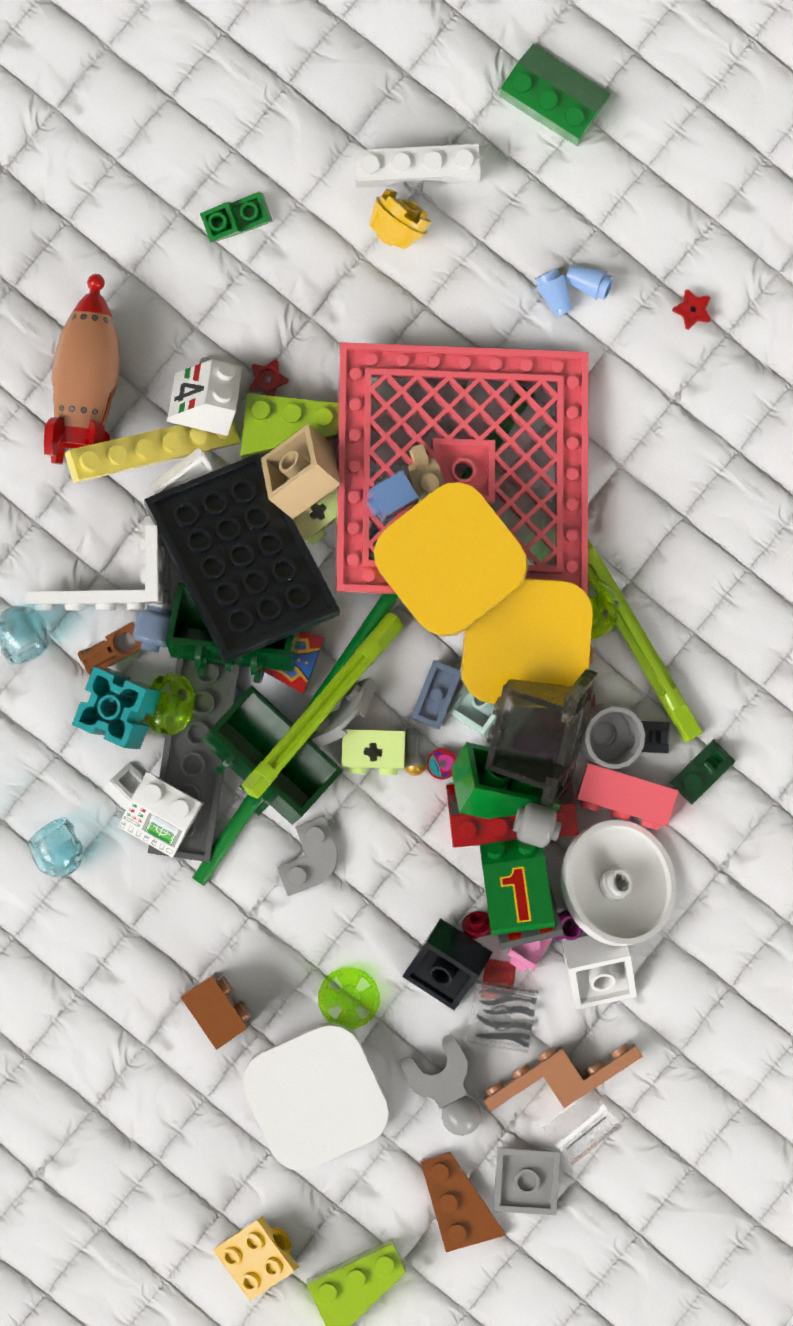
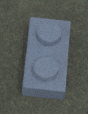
(436, 694)

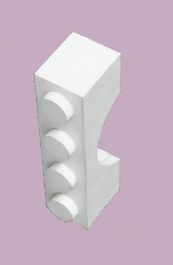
(398, 165)

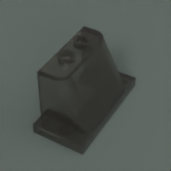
(540, 732)

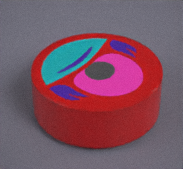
(440, 763)

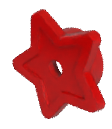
(699, 315)
(262, 372)

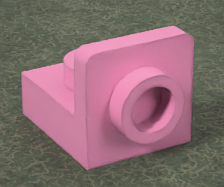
(527, 954)

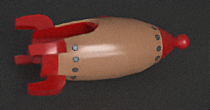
(83, 375)

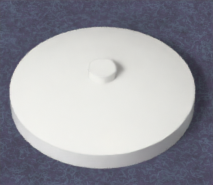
(618, 883)

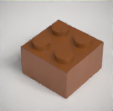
(217, 1010)

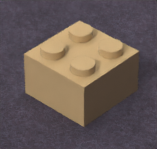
(300, 471)

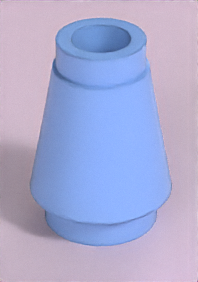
(590, 281)
(554, 291)

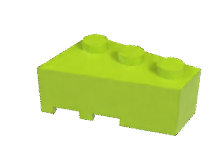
(275, 419)
(356, 1284)

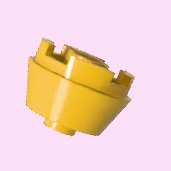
(398, 220)

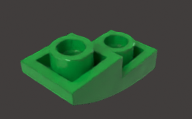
(236, 217)

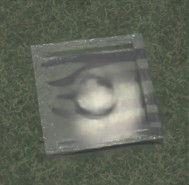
(502, 1016)

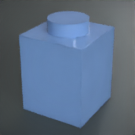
(391, 496)

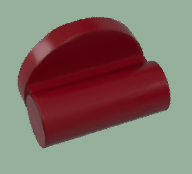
(476, 924)

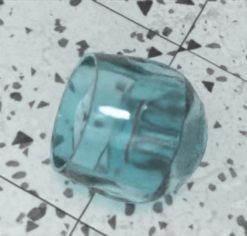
(19, 628)
(56, 848)

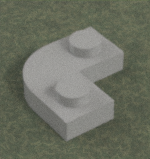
(353, 703)
(319, 858)

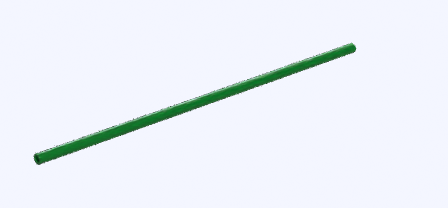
(377, 613)

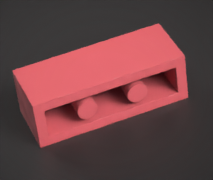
(626, 796)

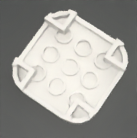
(315, 1096)

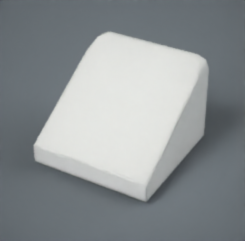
(124, 785)

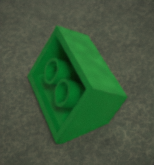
(554, 94)

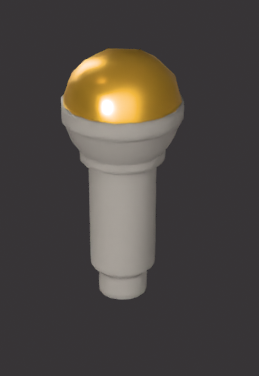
(414, 762)

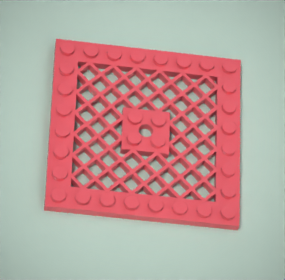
(513, 366)

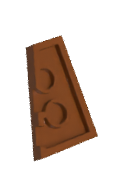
(457, 1205)

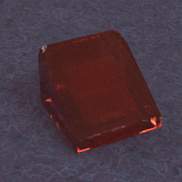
(499, 972)

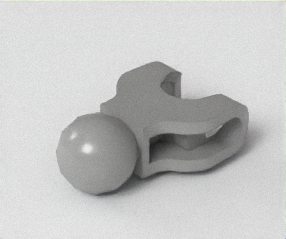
(459, 1112)

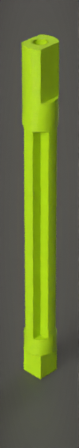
(646, 654)
(321, 707)

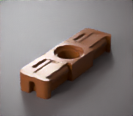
(107, 652)

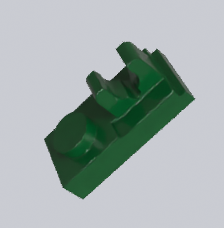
(702, 772)

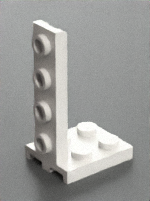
(154, 575)

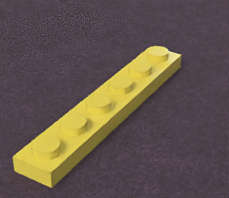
(143, 450)

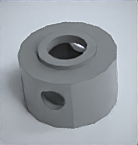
(628, 737)

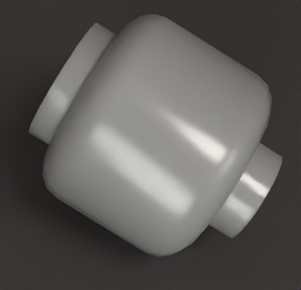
(536, 825)

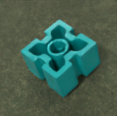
(121, 724)

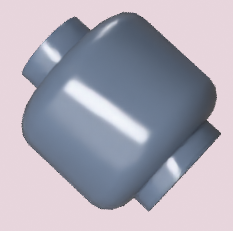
(152, 628)

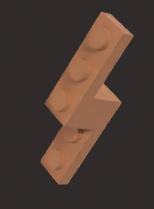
(561, 1075)

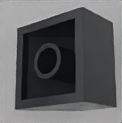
(447, 964)

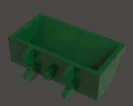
(190, 640)
(245, 739)

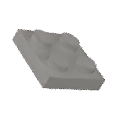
(526, 1181)

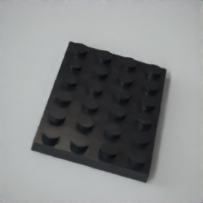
(241, 559)

